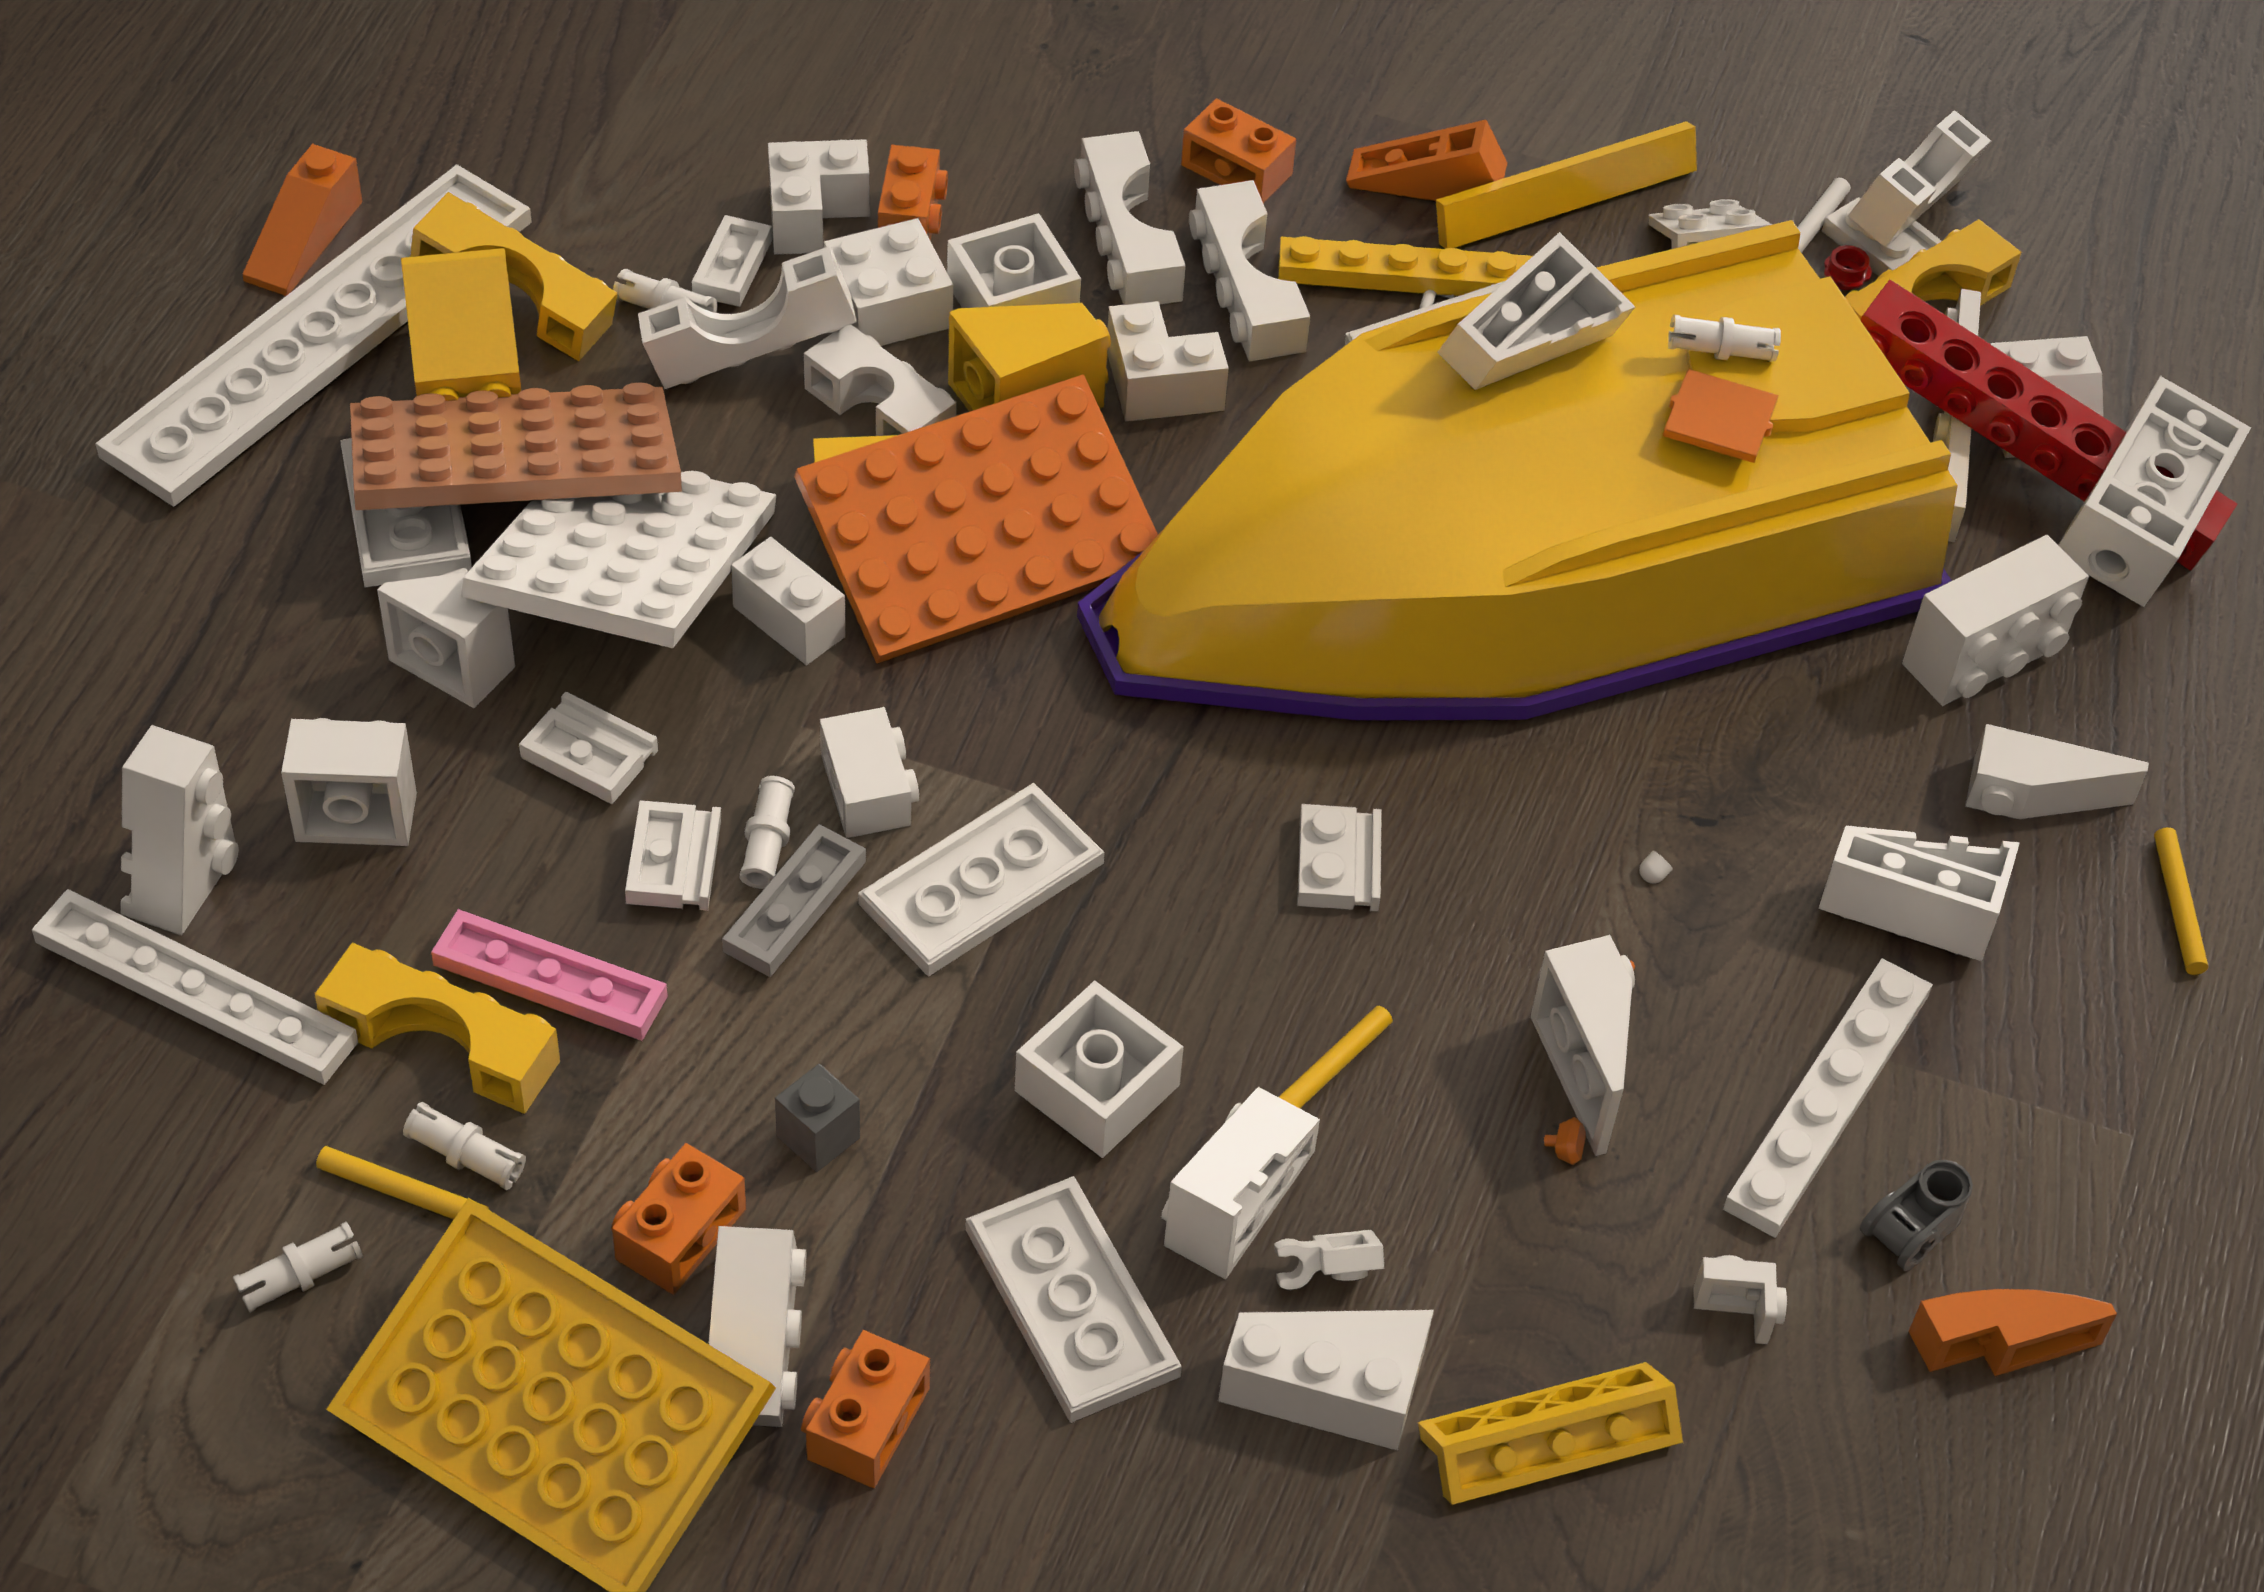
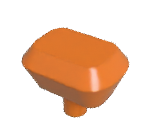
(1569, 1141)

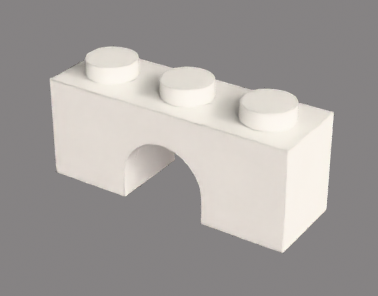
(855, 370)

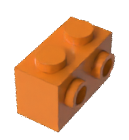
(1237, 148)
(913, 188)
(677, 1217)
(866, 1408)

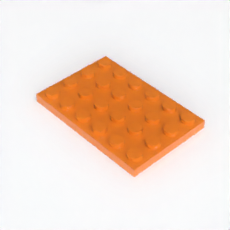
(977, 517)

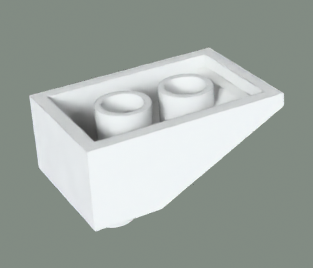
(1584, 1026)

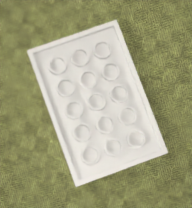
(623, 560)

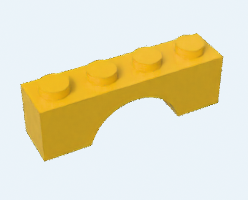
(1966, 259)
(569, 303)
(383, 998)

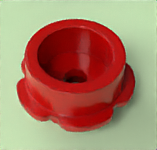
(1848, 267)

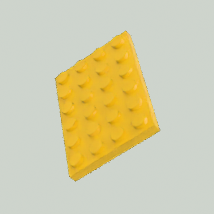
(552, 1400)

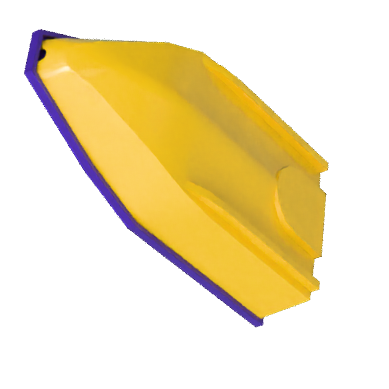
(1540, 536)

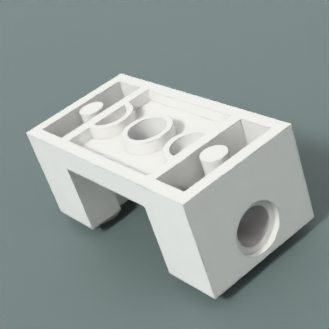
(2135, 515)

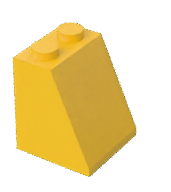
(461, 324)
(1023, 349)

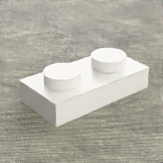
(732, 260)

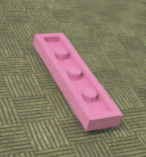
(549, 974)

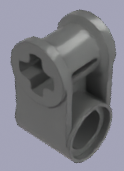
(1916, 1221)

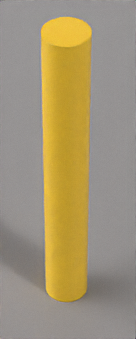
(2181, 901)
(1337, 1057)
(390, 1182)

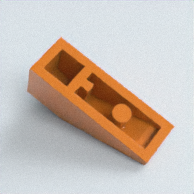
(1430, 163)
(305, 218)

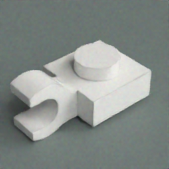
(1341, 1254)

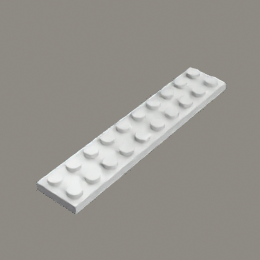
(285, 352)

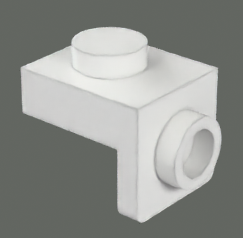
(1742, 1287)

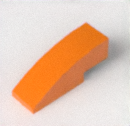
(2007, 1327)

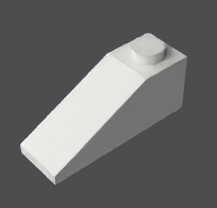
(2040, 776)

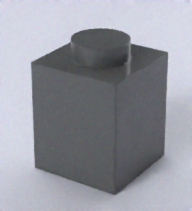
(817, 1117)

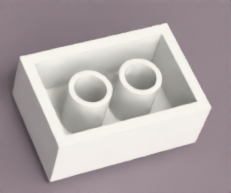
(1995, 620)

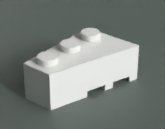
(178, 829)
(1920, 888)
(755, 1308)

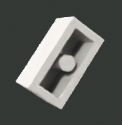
(788, 600)
(867, 772)

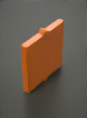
(1720, 415)

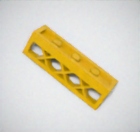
(1553, 1431)

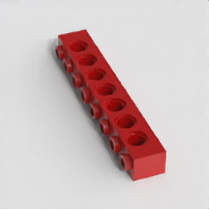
(2009, 402)

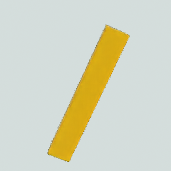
(1566, 185)

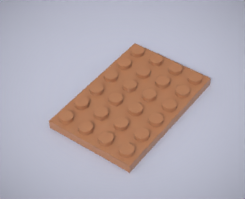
(512, 447)

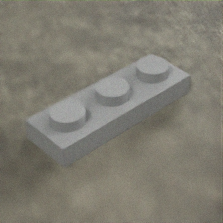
(794, 900)

